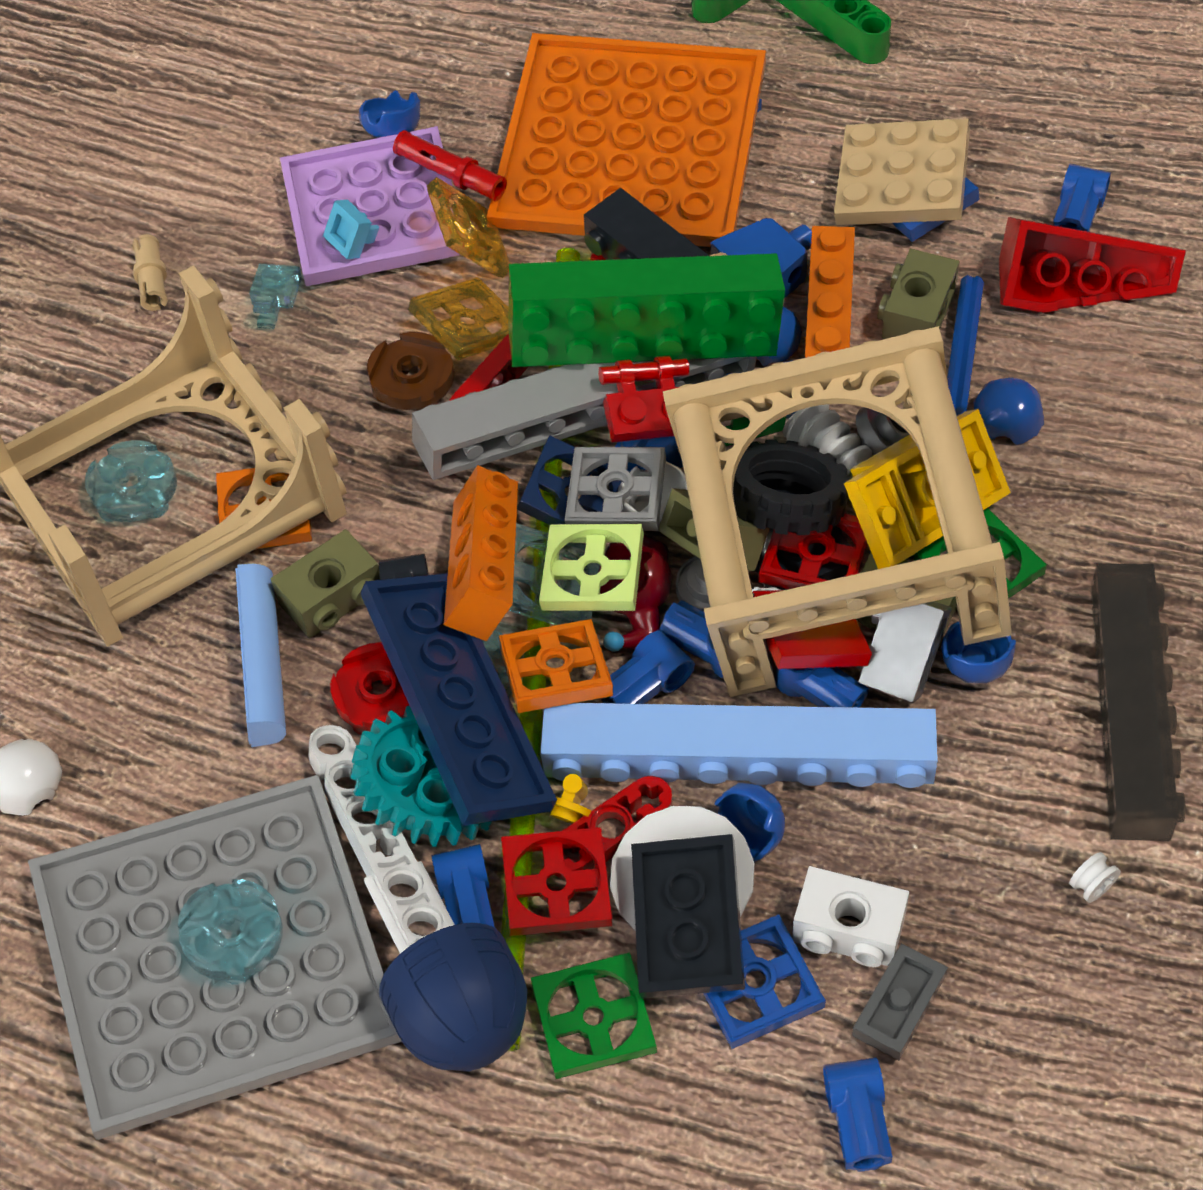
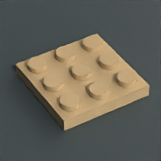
(902, 172)

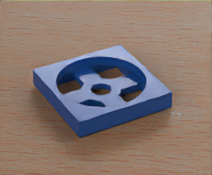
(810, 999)

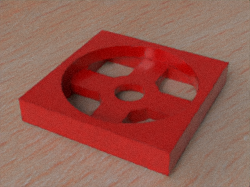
(773, 574)
(524, 921)

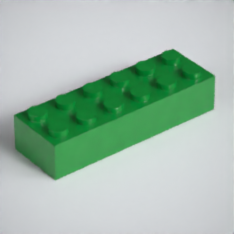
(644, 309)

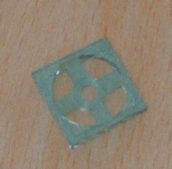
(532, 576)

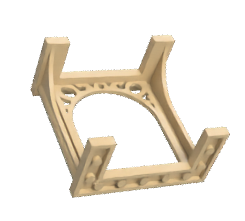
(191, 362)
(969, 571)

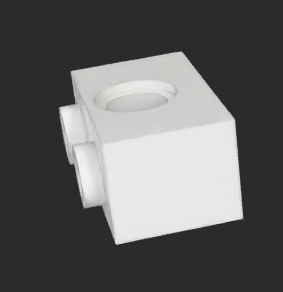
(833, 895)

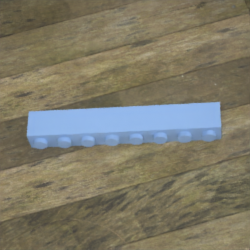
(741, 743)

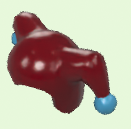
(652, 592)

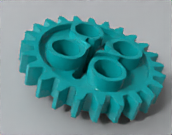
(390, 768)

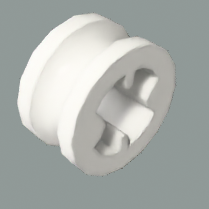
(1094, 877)

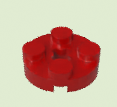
(355, 680)

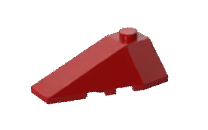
(1067, 267)

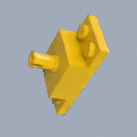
(895, 496)

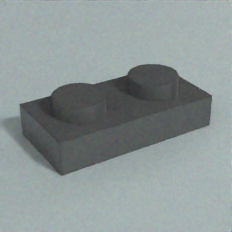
(899, 1001)

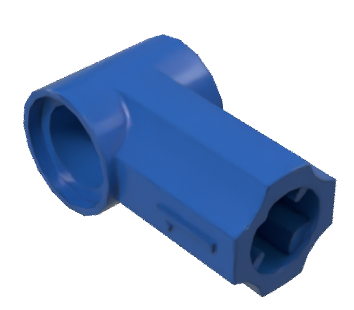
(1081, 196)
(689, 631)
(654, 668)
(822, 686)
(463, 885)
(857, 1099)

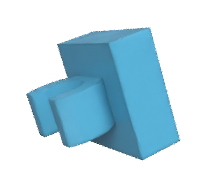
(349, 229)

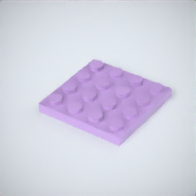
(376, 183)

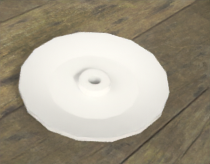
(674, 824)

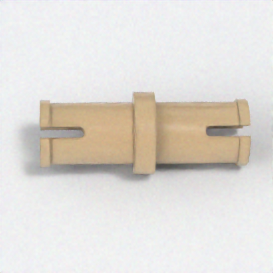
(149, 272)

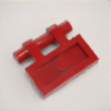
(640, 413)

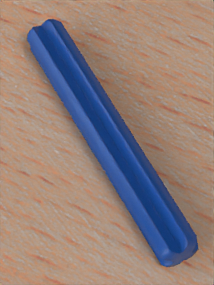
(964, 341)

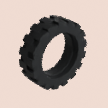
(790, 511)

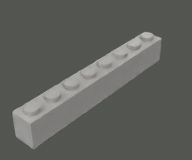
(528, 410)

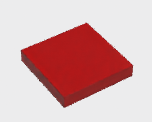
(820, 647)

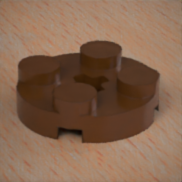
(416, 390)

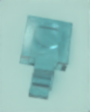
(273, 288)

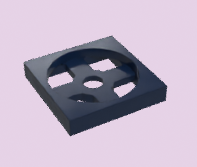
(532, 500)

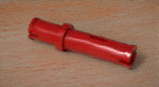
(462, 171)

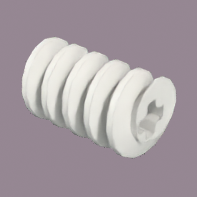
(824, 430)

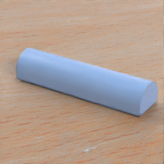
(260, 655)

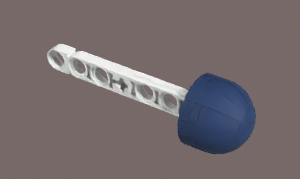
(449, 992)

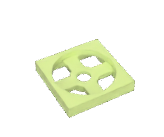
(595, 536)

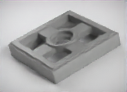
(589, 458)

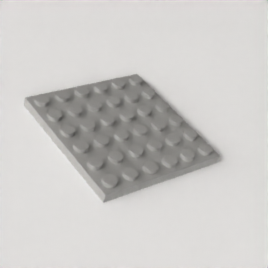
(155, 1030)

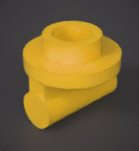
(568, 806)

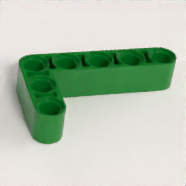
(851, 24)

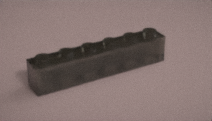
(1134, 703)

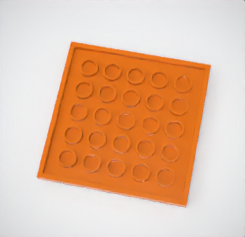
(633, 116)

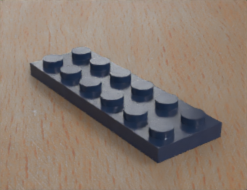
(457, 703)

